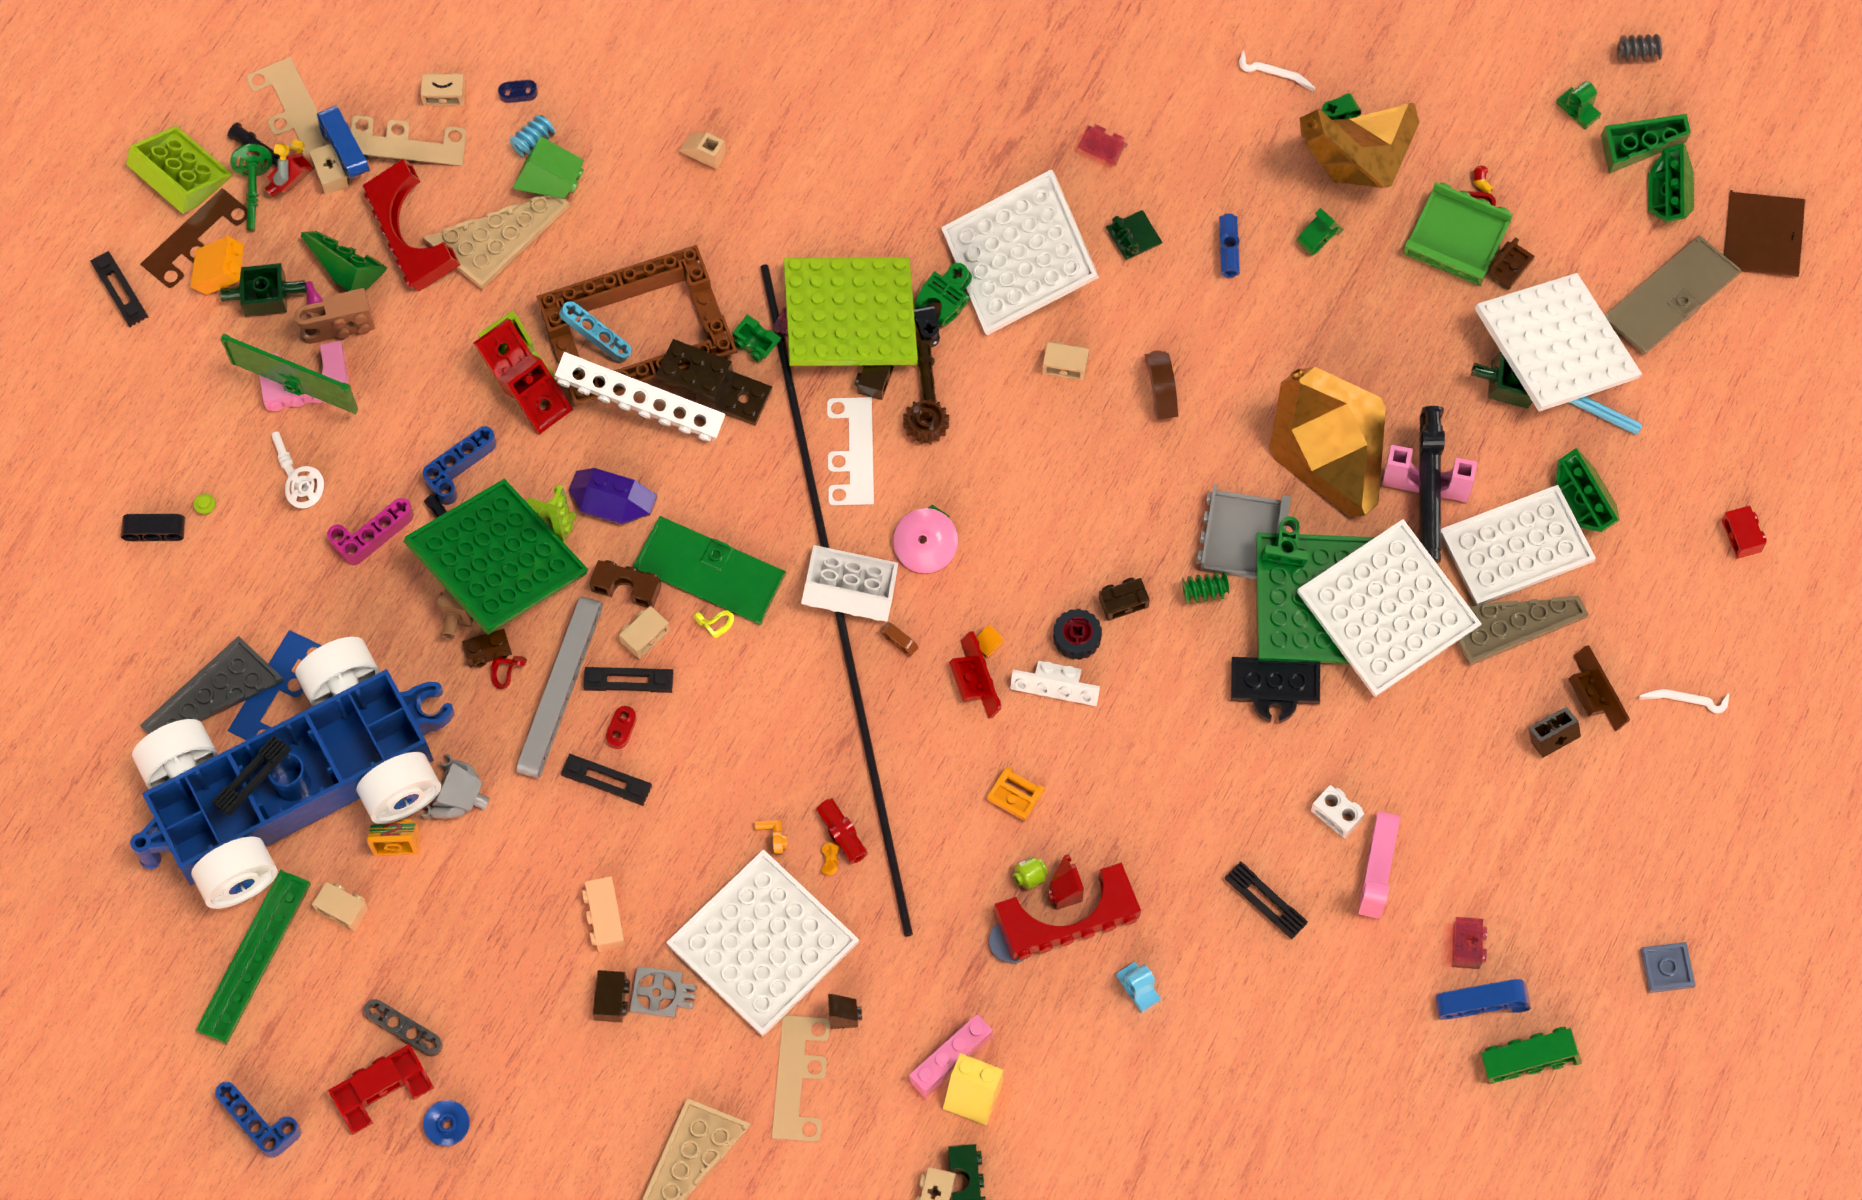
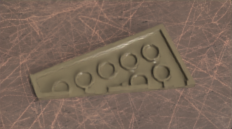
(1516, 623)

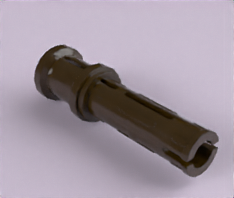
(925, 364)

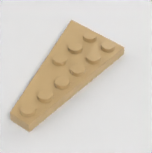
(693, 1150)

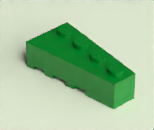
(1531, 1055)

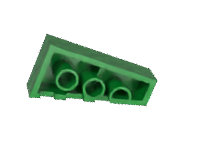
(1641, 139)

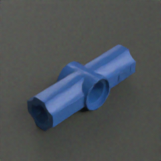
(1229, 255)

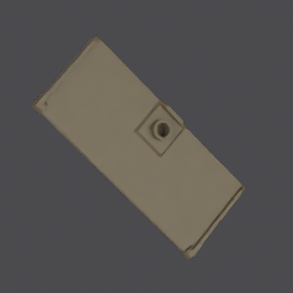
(1672, 295)

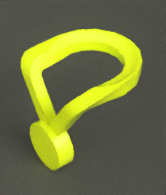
(702, 621)

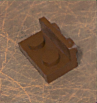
(486, 648)

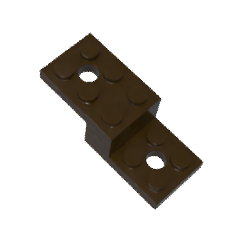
(714, 382)

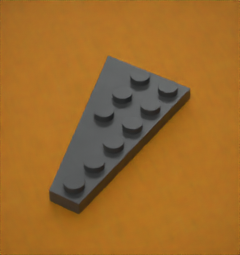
(224, 682)

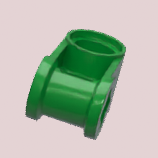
(1342, 108)

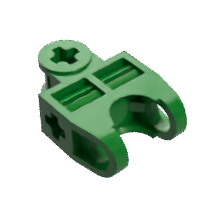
(949, 283)

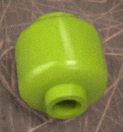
(1030, 873)

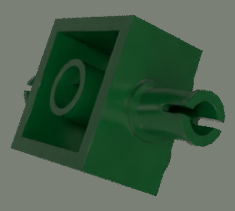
(263, 290)
(1503, 382)

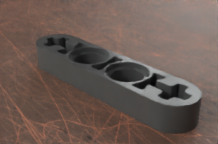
(404, 1025)

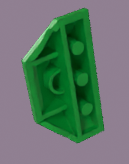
(1671, 185)
(1586, 492)

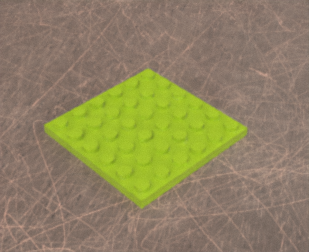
(850, 311)

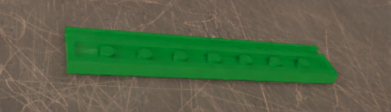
(253, 957)

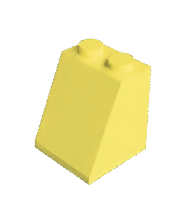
(973, 1089)

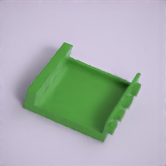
(1458, 233)

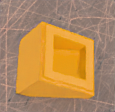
(989, 640)

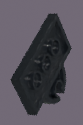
(1275, 685)

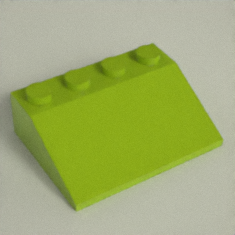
(177, 168)

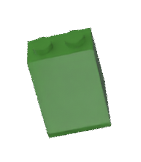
(549, 170)

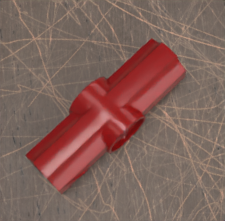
(841, 831)

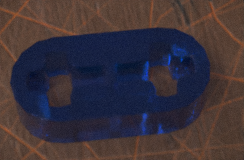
(518, 91)

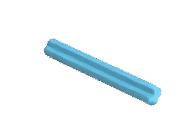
(1608, 414)

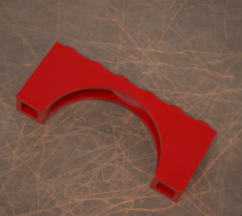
(387, 195)
(1027, 935)

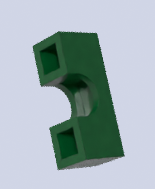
(965, 1161)

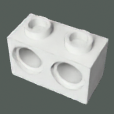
(1333, 815)

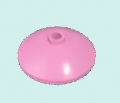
(940, 543)

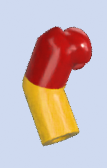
(1479, 179)

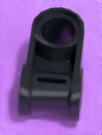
(927, 323)

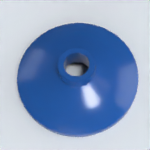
(445, 1112)

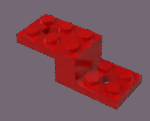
(523, 376)

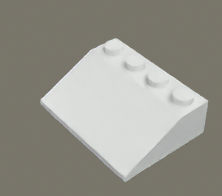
(850, 583)

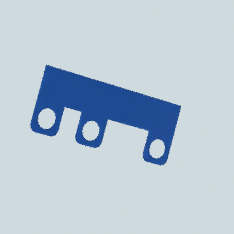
(291, 649)

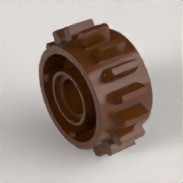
(926, 432)

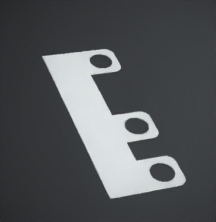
(860, 454)

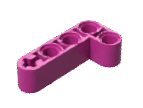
(398, 509)

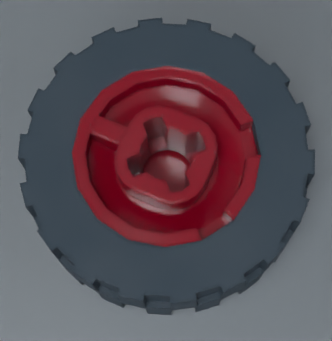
(1077, 634)

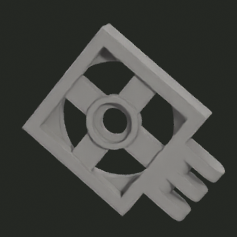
(678, 995)

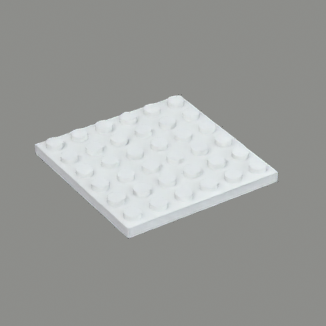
(1020, 252)
(1557, 341)
(1388, 608)
(763, 942)

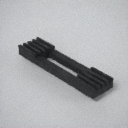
(132, 311)
(596, 679)
(635, 791)
(228, 799)
(1291, 921)

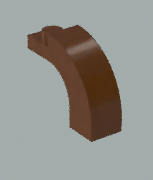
(1162, 384)

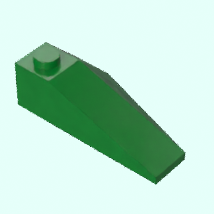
(342, 263)

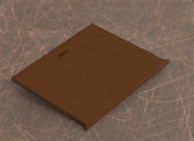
(1761, 233)

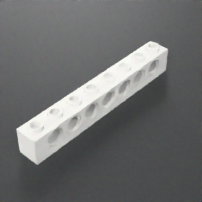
(571, 363)

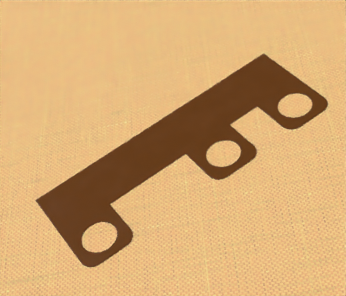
(187, 236)

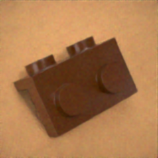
(1510, 264)

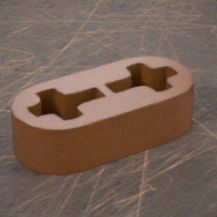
(899, 639)

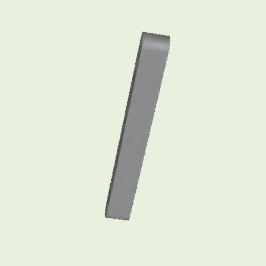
(559, 687)

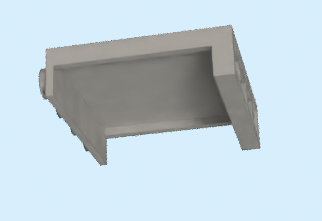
(1232, 531)

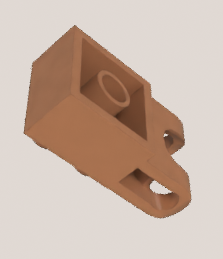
(336, 316)

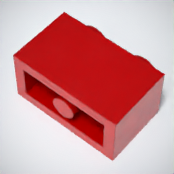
(1744, 531)

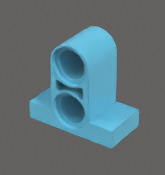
(1139, 985)

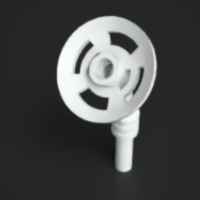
(299, 483)

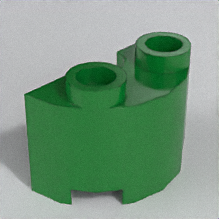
(754, 338)

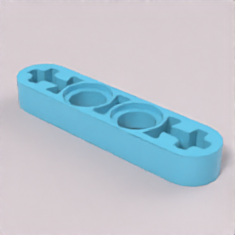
(593, 334)

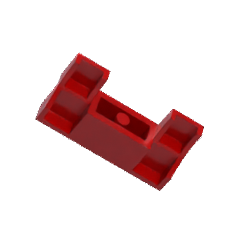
(376, 1082)

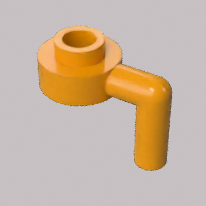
(779, 840)

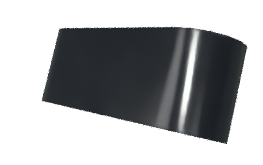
(152, 527)

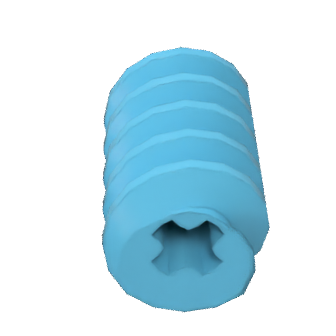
(530, 134)

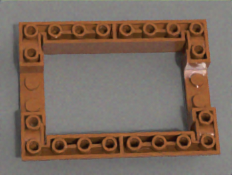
(628, 283)

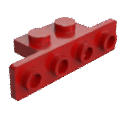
(973, 676)

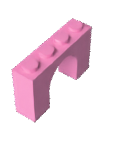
(334, 366)
(1403, 475)

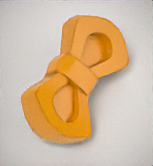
(830, 851)

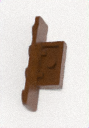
(1596, 691)

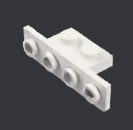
(1055, 682)

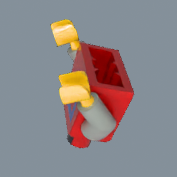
(289, 169)

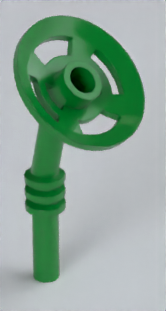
(253, 170)

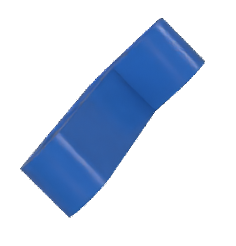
(342, 140)
(462, 463)
(1483, 999)
(252, 1117)

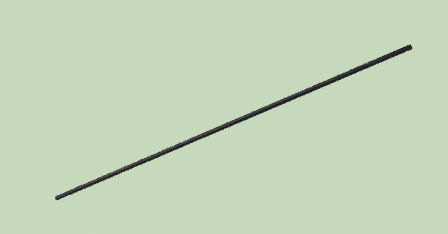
(840, 619)

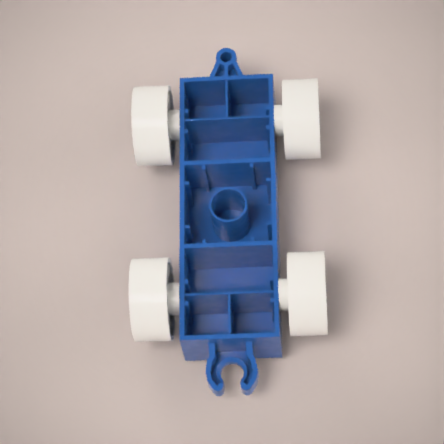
(348, 747)

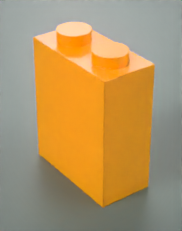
(217, 265)

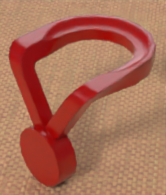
(516, 661)

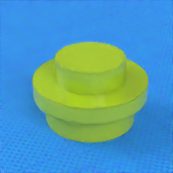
(204, 504)

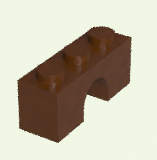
(609, 576)

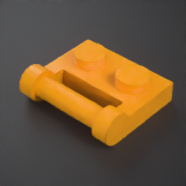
(1013, 799)

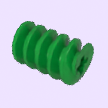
(1205, 587)

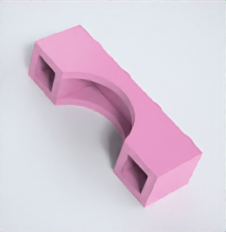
(937, 1067)

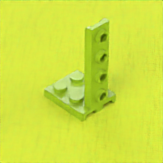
(555, 513)

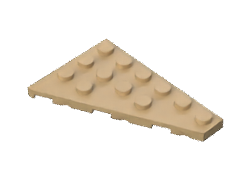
(494, 241)

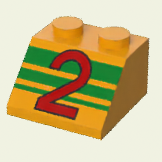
(394, 838)

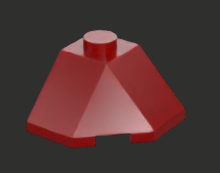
(1066, 885)

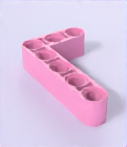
(1378, 867)

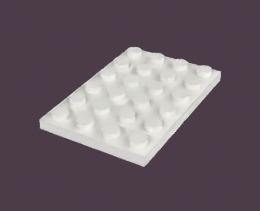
(1517, 545)

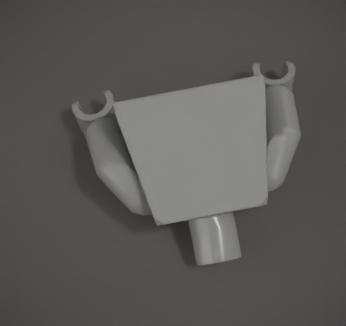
(458, 791)

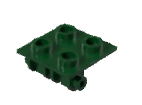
(1133, 234)

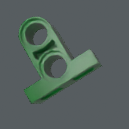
(1580, 103)
(1318, 232)
(1287, 539)

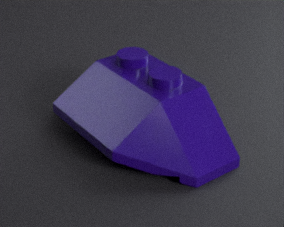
(611, 496)

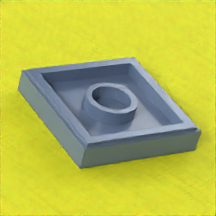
(1667, 967)

